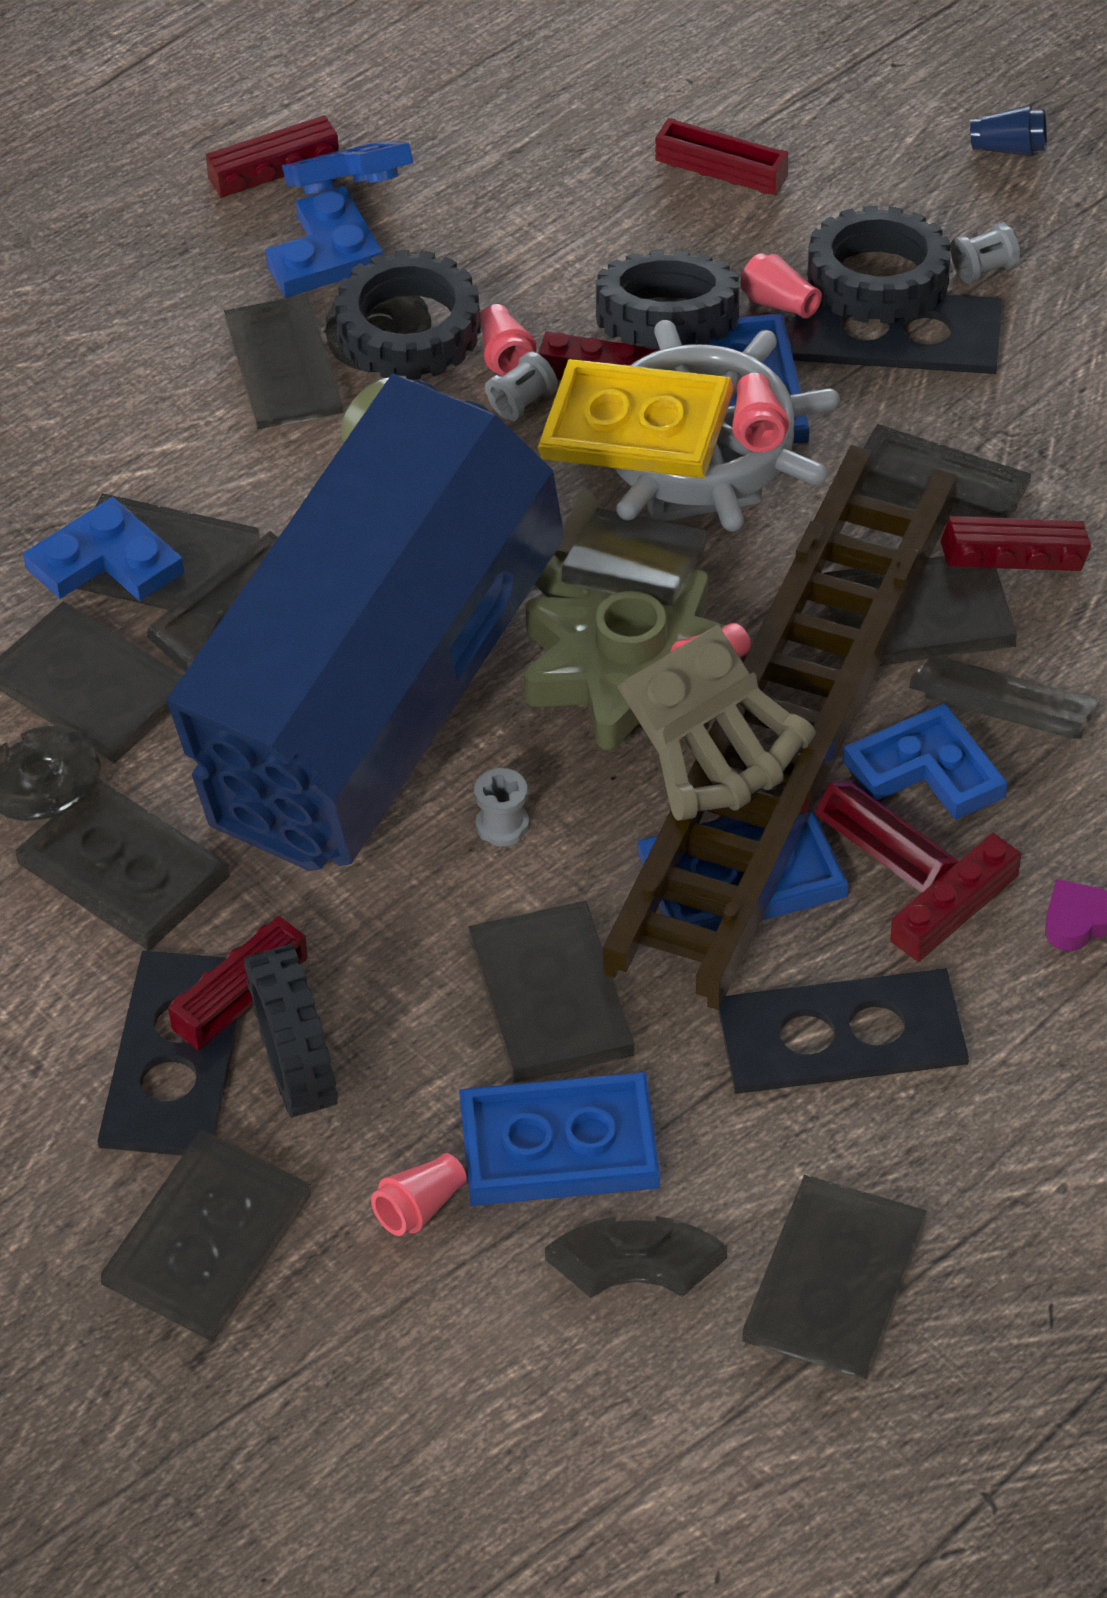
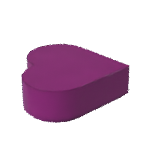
(1075, 915)

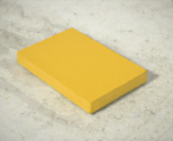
(636, 418)

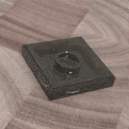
(634, 556)

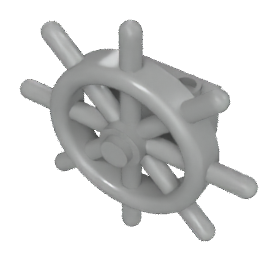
(734, 472)

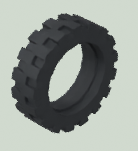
(407, 276)
(628, 284)
(882, 296)
(291, 1030)

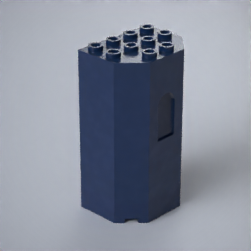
(365, 624)

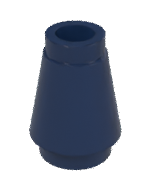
(1011, 131)

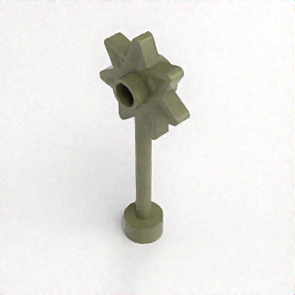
(591, 634)

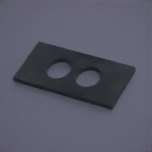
(969, 348)
(920, 999)
(131, 1116)

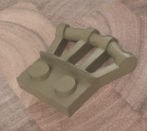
(691, 689)

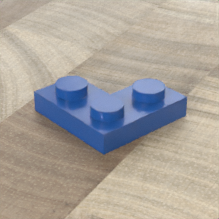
(368, 162)
(334, 244)
(107, 541)
(932, 750)

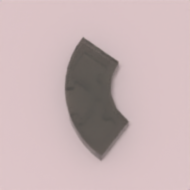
(636, 1251)

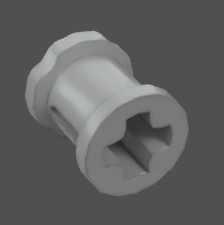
(1001, 251)
(521, 386)
(501, 798)

